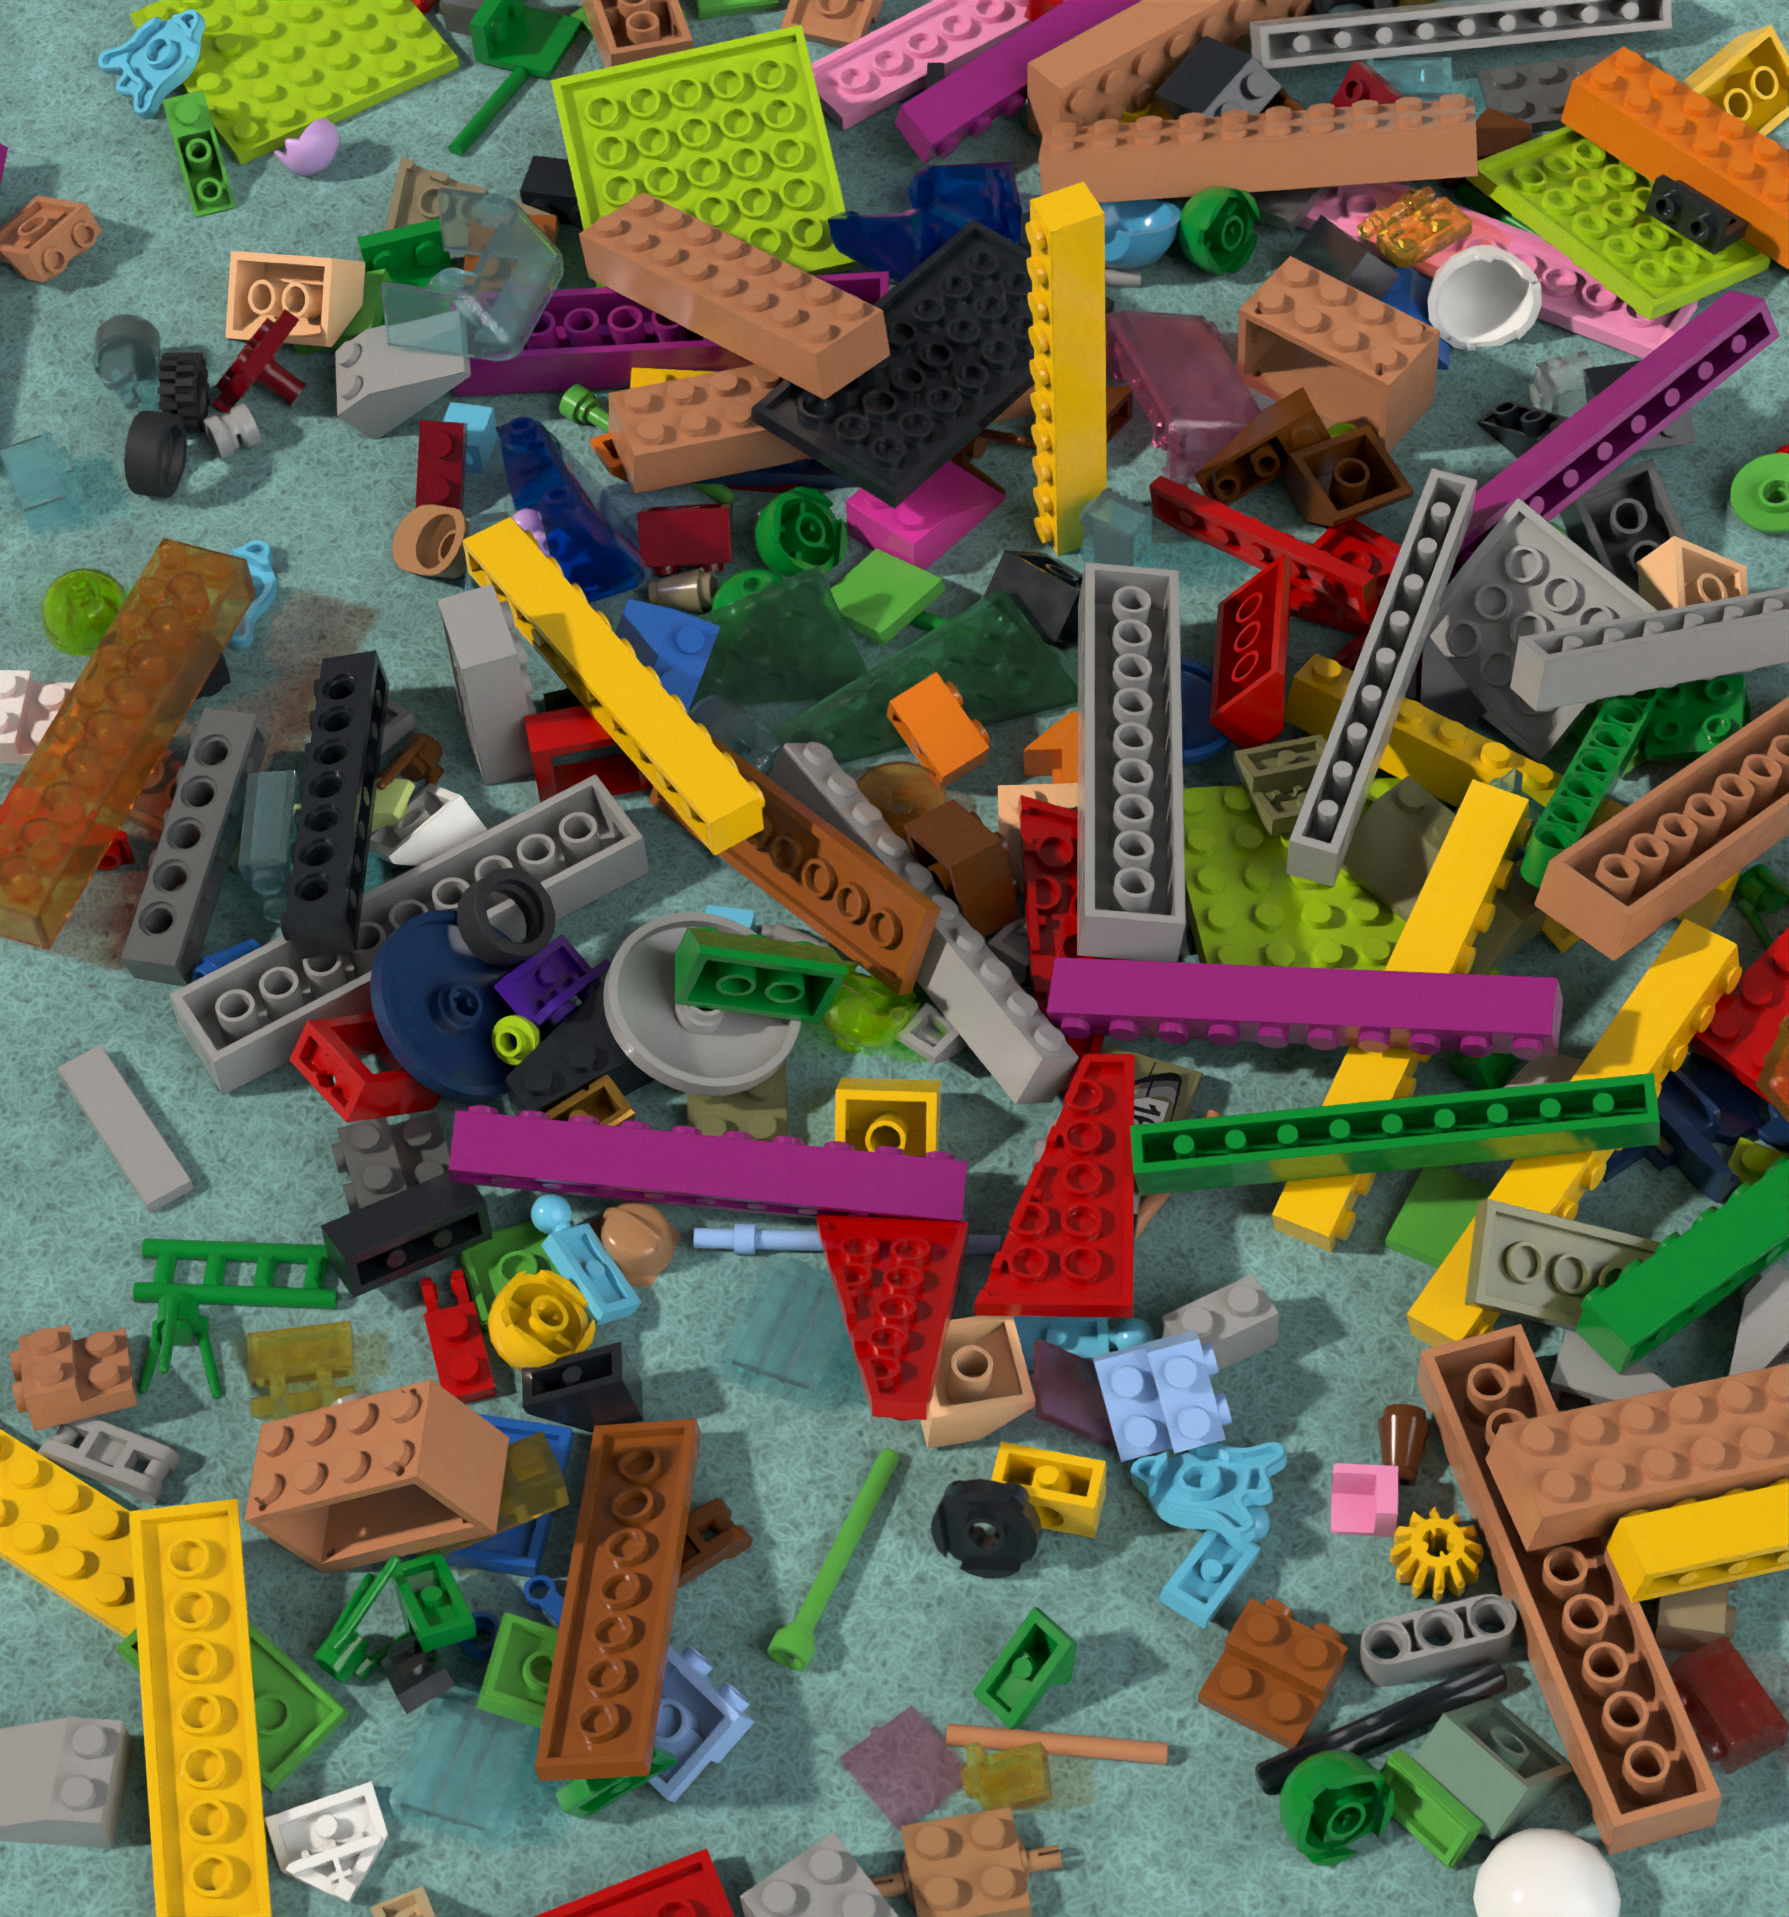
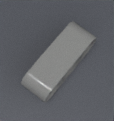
(1452, 1621)

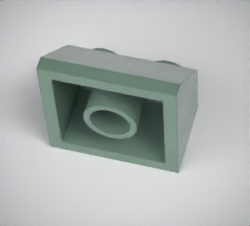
(1492, 1765)

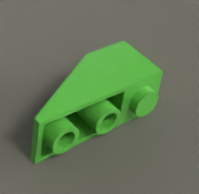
(198, 153)

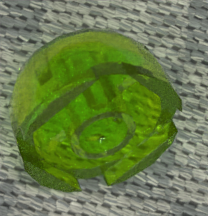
(80, 609)
(867, 1012)

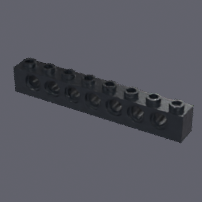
(336, 806)

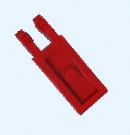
(458, 1343)

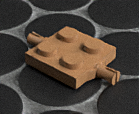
(967, 1867)

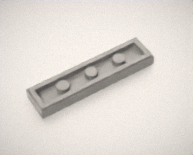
(125, 1128)

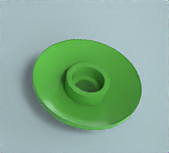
(1755, 488)

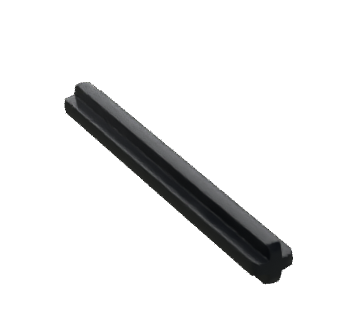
(1389, 1721)

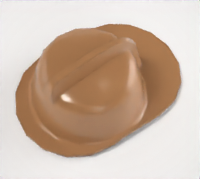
(431, 542)
(637, 1240)

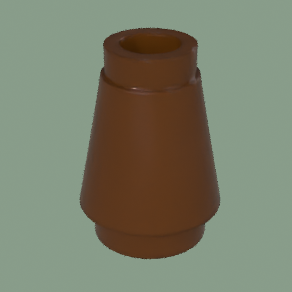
(1403, 1439)

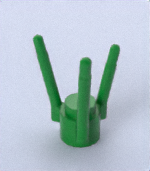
(1760, 893)
(175, 1326)
(344, 1649)

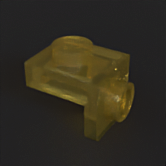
(1007, 1778)

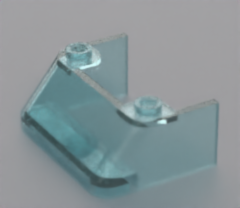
(484, 310)

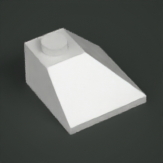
(432, 826)

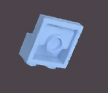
(1162, 1396)
(695, 1720)

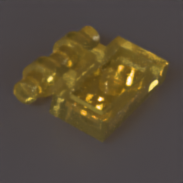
(1422, 233)
(300, 1356)

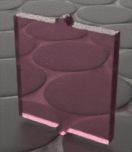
(1069, 1393)
(904, 1768)

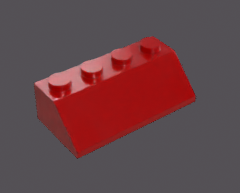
(1253, 657)

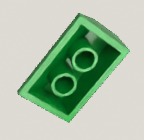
(756, 975)

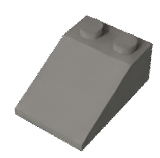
(389, 384)
(63, 1781)

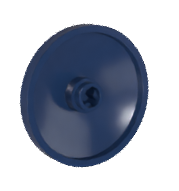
(441, 1007)

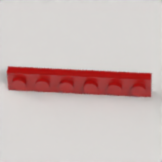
(1260, 545)

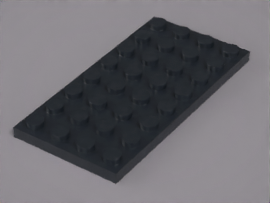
(950, 372)

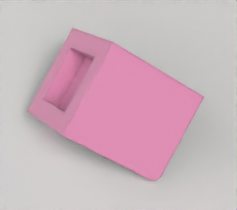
(1364, 1499)

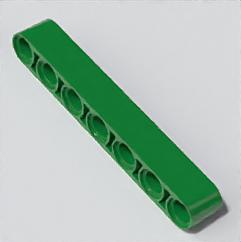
(1589, 780)

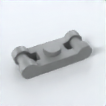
(110, 1455)

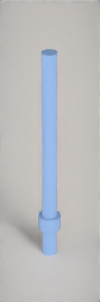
(747, 1239)

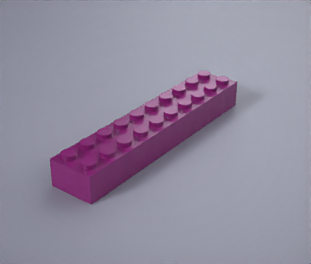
(600, 335)

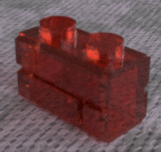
(1727, 1706)

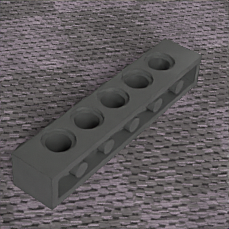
(172, 955)

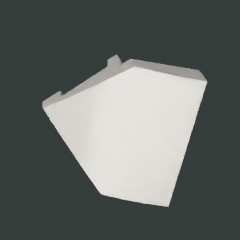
(330, 1840)

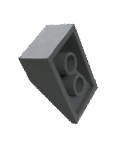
(1623, 520)

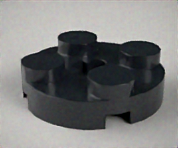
(992, 1503)

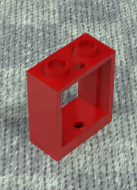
(571, 732)
(331, 1049)

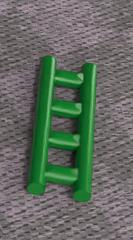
(219, 1253)

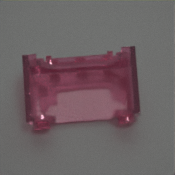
(1180, 383)

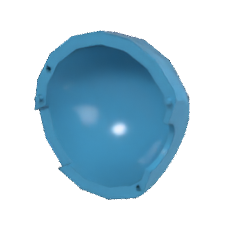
(1138, 232)

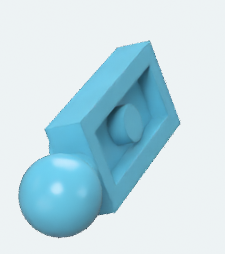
(583, 1261)
(1080, 1335)
(1212, 1572)

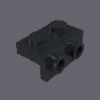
(1694, 215)

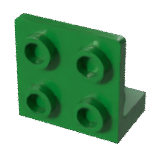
(521, 36)
(408, 253)
(1696, 717)

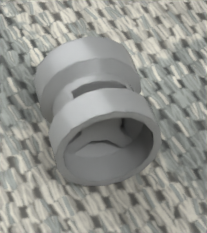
(231, 431)

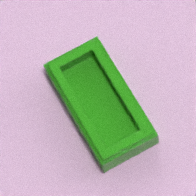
(1429, 1810)

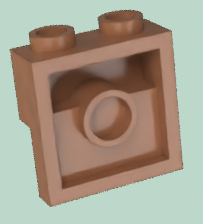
(832, 21)
(46, 237)
(72, 1378)

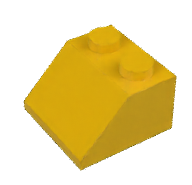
(889, 1114)

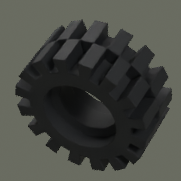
(184, 388)

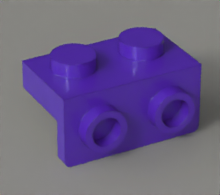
(550, 982)

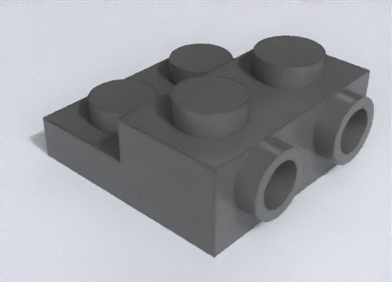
(389, 1157)

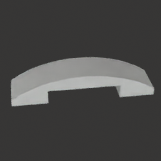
(932, 1033)

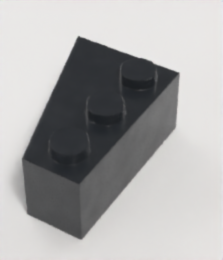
(571, 1060)

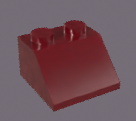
(686, 537)

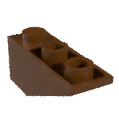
(1262, 448)

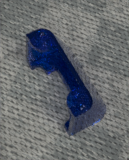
(942, 204)
(574, 509)

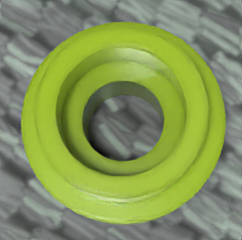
(525, 1032)

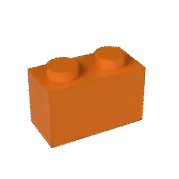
(939, 729)

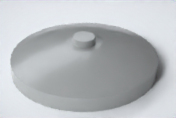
(683, 1044)

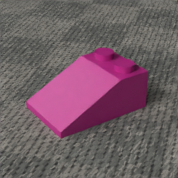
(925, 521)

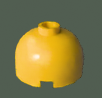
(539, 1320)

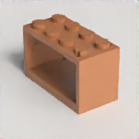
(1340, 345)
(378, 1478)

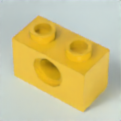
(1061, 1486)

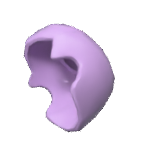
(312, 151)

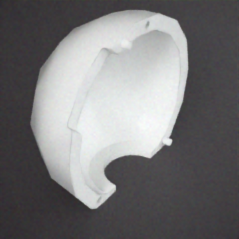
(1483, 298)
(1545, 1876)

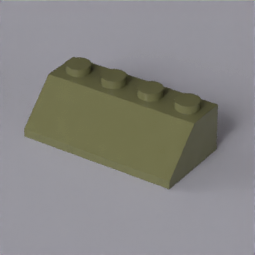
(1396, 852)

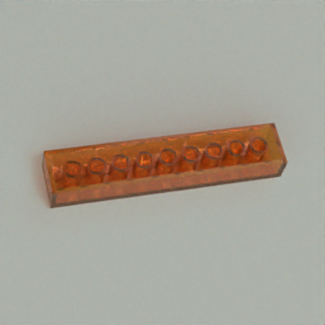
(113, 733)

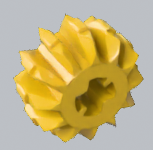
(1456, 1560)

